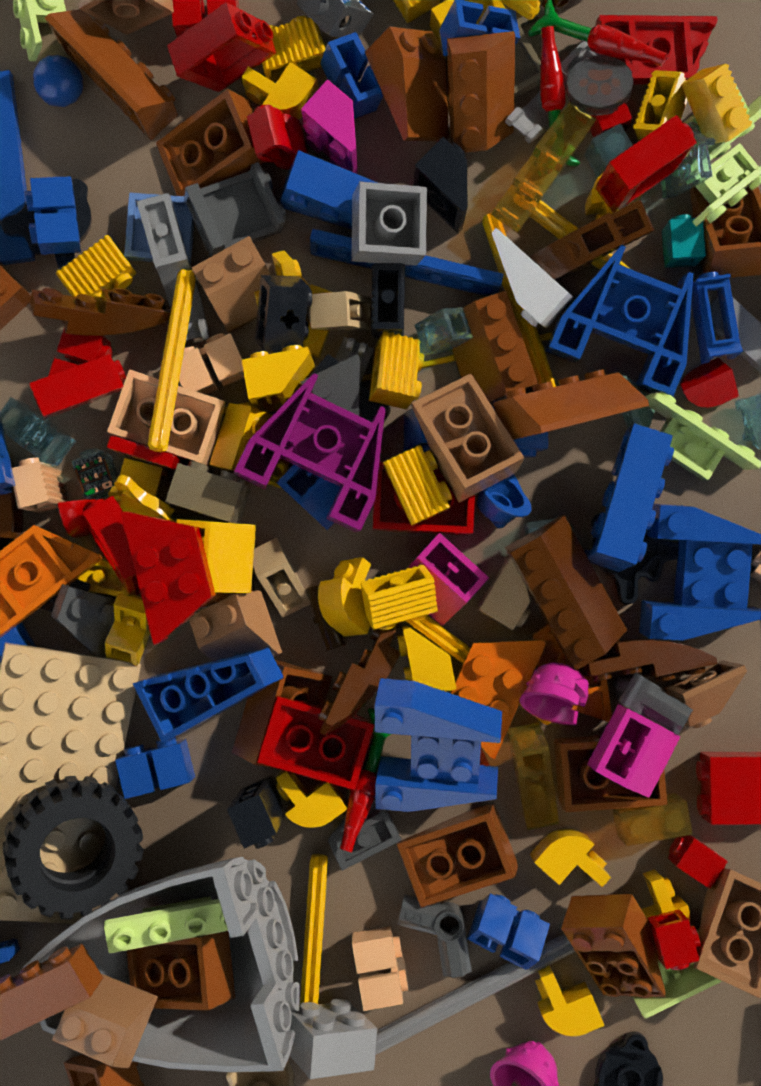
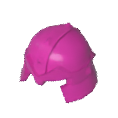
(554, 692)
(526, 1066)

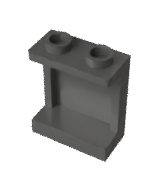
(235, 209)

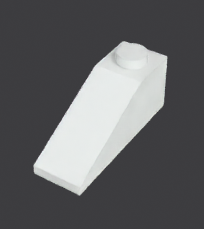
(532, 287)

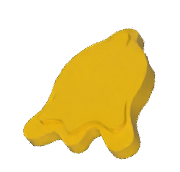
(135, 499)

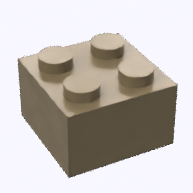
(207, 494)

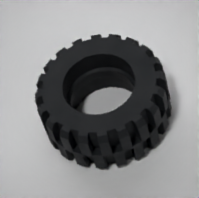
(85, 887)

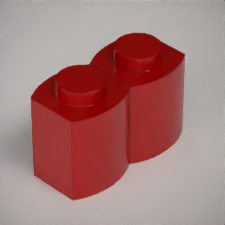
(276, 136)

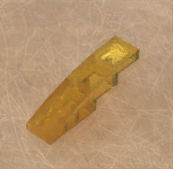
(543, 167)

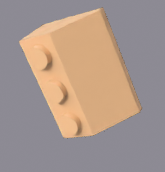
(193, 425)

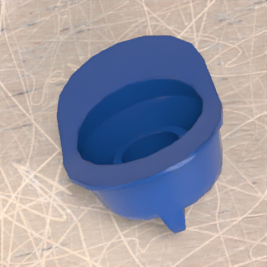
(504, 502)

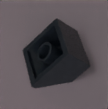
(445, 176)

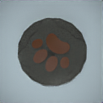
(599, 85)

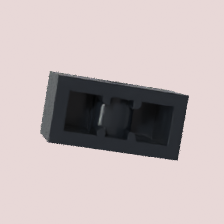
(276, 297)

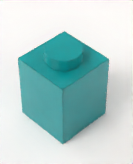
(682, 242)

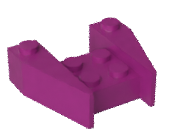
(325, 443)

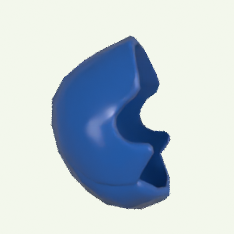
(57, 81)

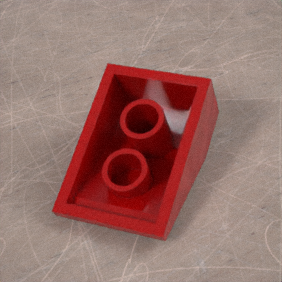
(298, 747)

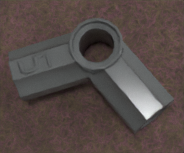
(649, 701)
(451, 941)

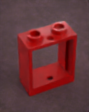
(195, 49)
(646, 163)
(108, 531)

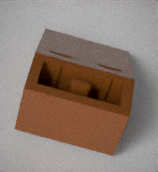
(614, 944)

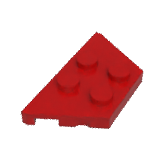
(678, 36)
(169, 571)

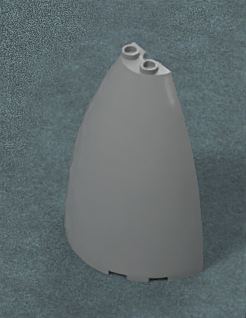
(237, 1035)

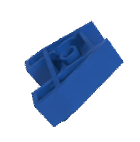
(635, 314)
(709, 575)
(444, 748)

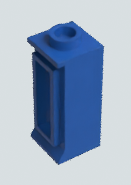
(703, 321)

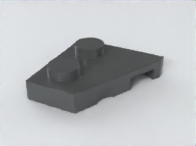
(340, 384)
(85, 616)
(375, 835)

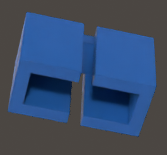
(463, 17)
(344, 65)
(54, 215)
(162, 767)
(518, 932)

